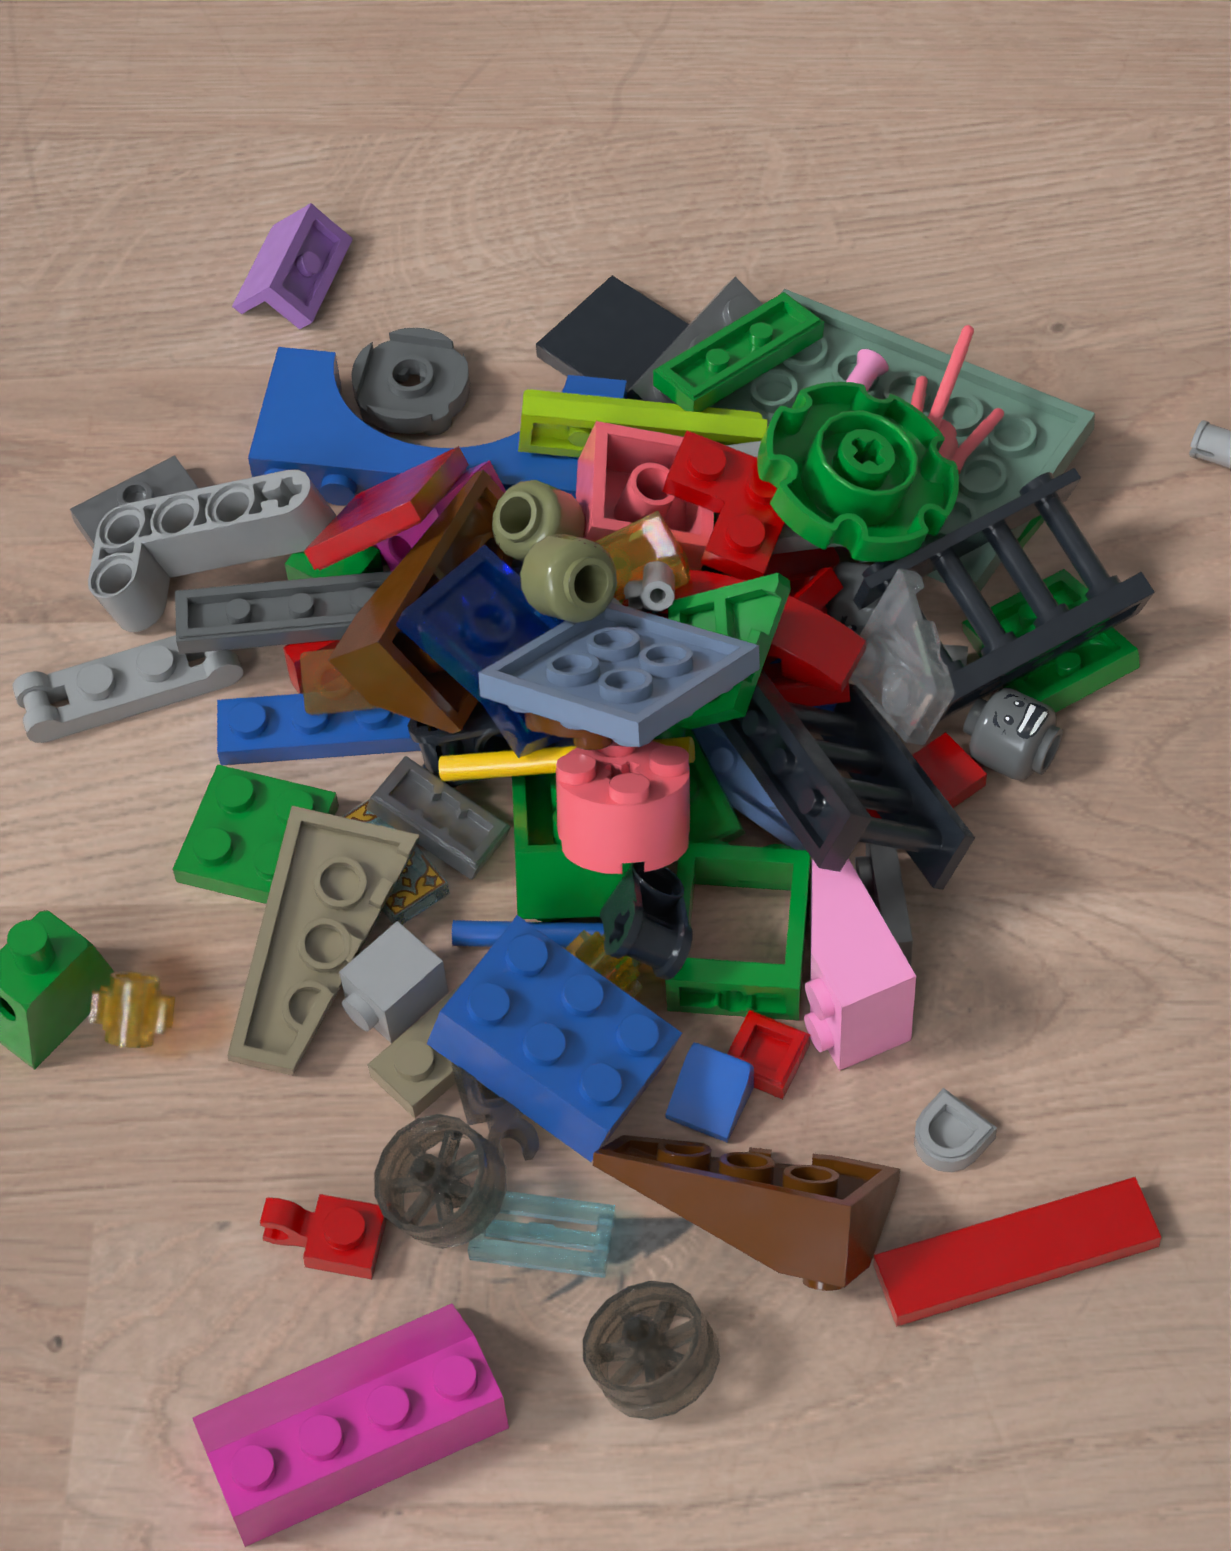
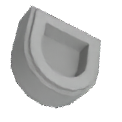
(951, 1134)

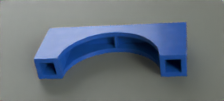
(314, 431)

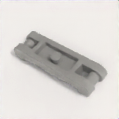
(119, 687)

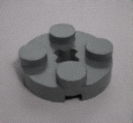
(414, 408)

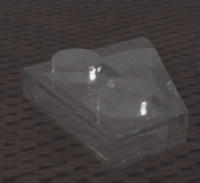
(903, 662)

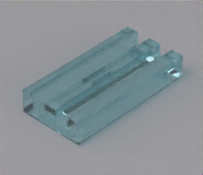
(545, 1257)

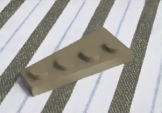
(316, 919)

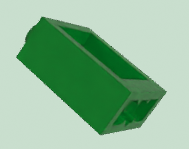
(742, 986)

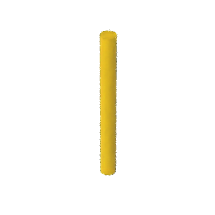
(508, 764)

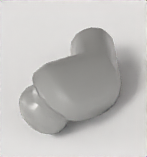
(655, 591)

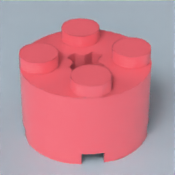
(623, 806)

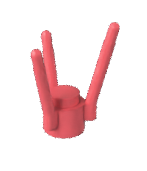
(950, 445)

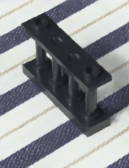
(1056, 626)
(830, 809)

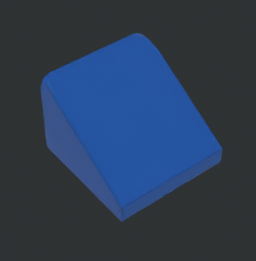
(711, 1092)

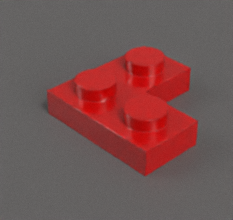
(729, 485)

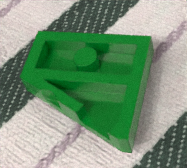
(743, 612)

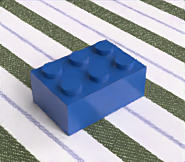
(553, 1037)

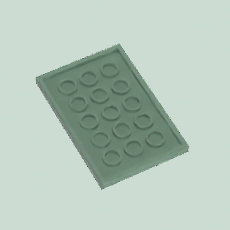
(1031, 438)

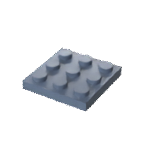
(620, 674)

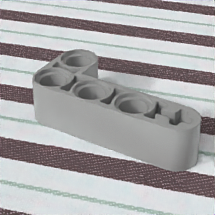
(198, 531)

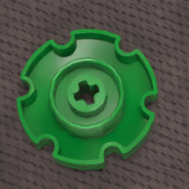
(858, 471)

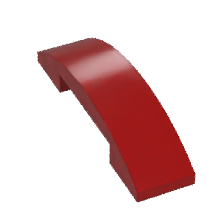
(807, 641)

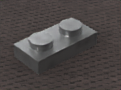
(884, 883)

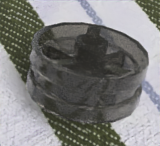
(440, 1181)
(648, 1347)

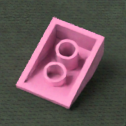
(858, 974)

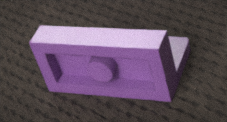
(295, 266)

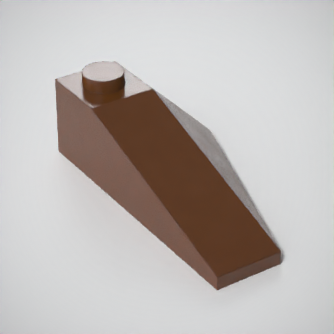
(379, 656)
(792, 1218)

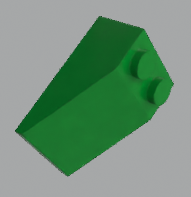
(546, 881)

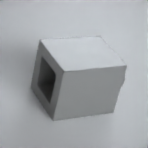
(392, 983)

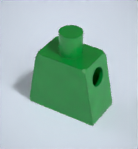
(46, 985)

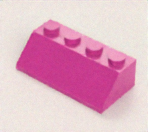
(351, 1423)

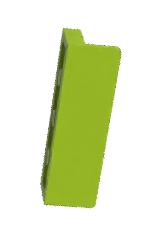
(563, 421)

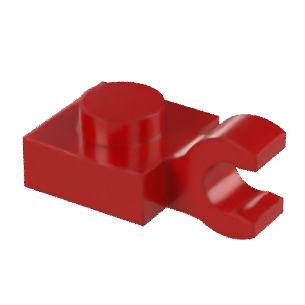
(337, 1237)

